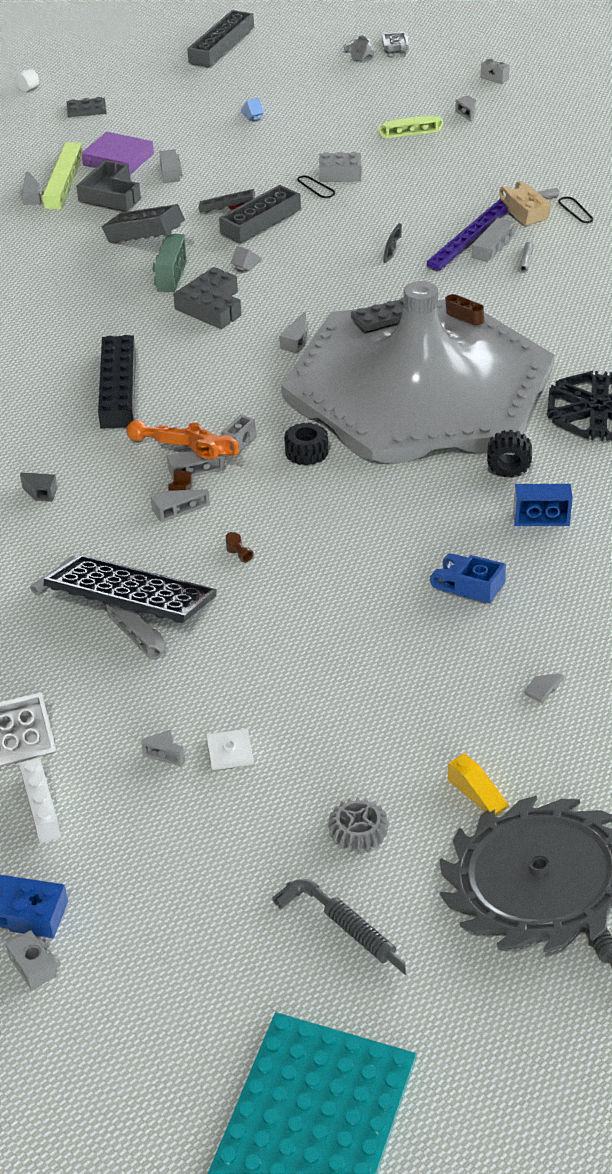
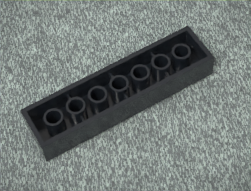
(117, 381)

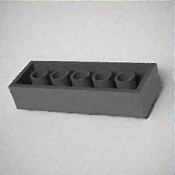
(260, 213)
(143, 223)

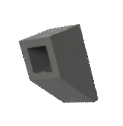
(39, 486)

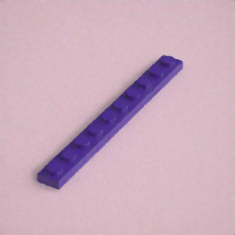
(467, 236)

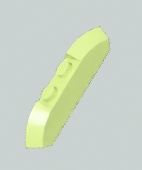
(410, 126)

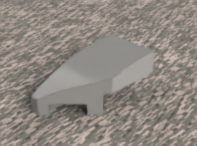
(542, 686)

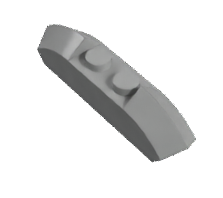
(138, 630)

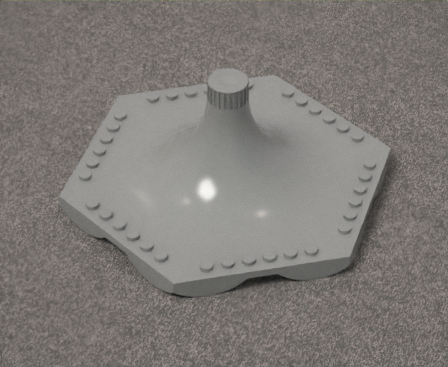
(418, 380)

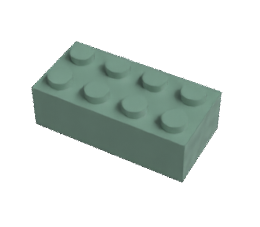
(170, 263)

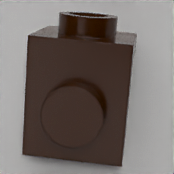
(181, 481)

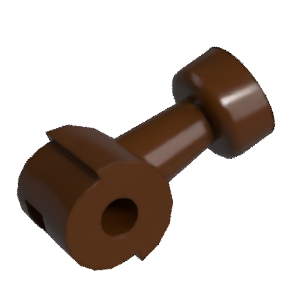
(234, 545)

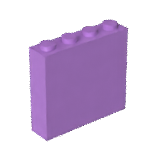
(118, 149)

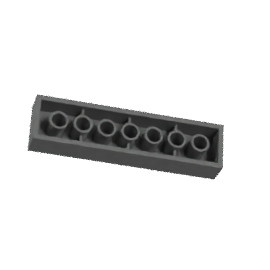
(220, 38)

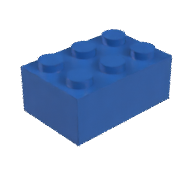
(542, 504)

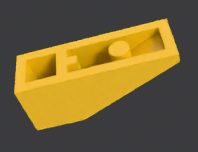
(475, 784)

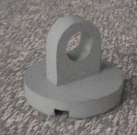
(361, 48)

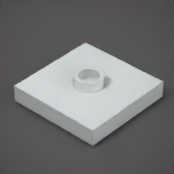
(230, 749)

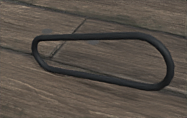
(318, 182)
(572, 213)

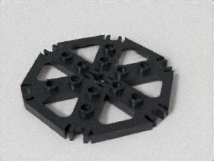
(594, 404)

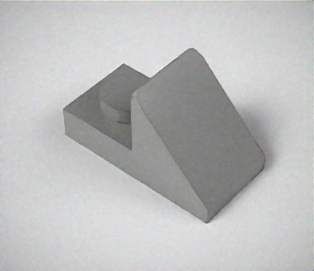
(162, 749)

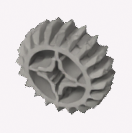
(357, 819)

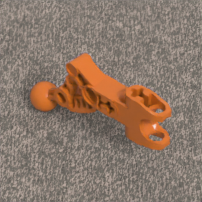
(200, 440)

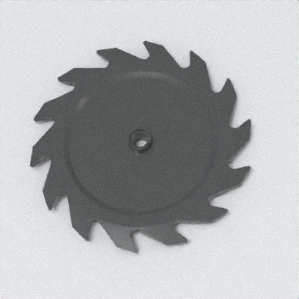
(534, 873)

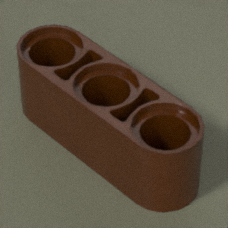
(464, 309)

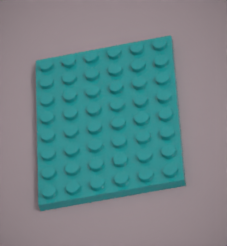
(315, 1103)

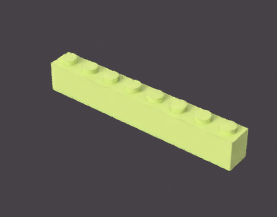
(62, 175)

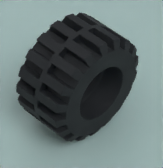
(306, 443)
(509, 443)

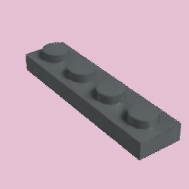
(227, 200)

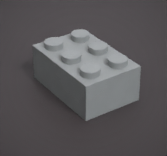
(340, 167)

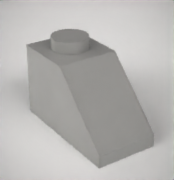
(466, 107)
(244, 259)

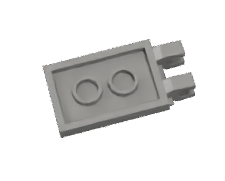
(395, 42)

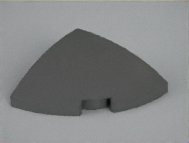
(391, 243)

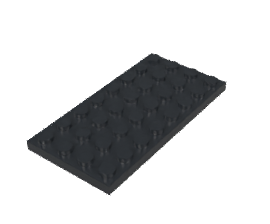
(130, 588)

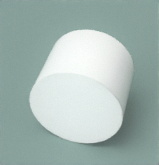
(27, 80)

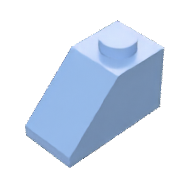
(252, 109)

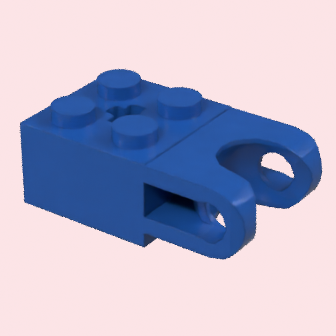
(470, 577)
(31, 905)

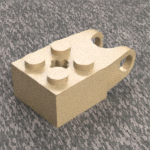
(525, 203)

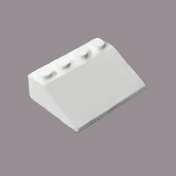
(24, 729)

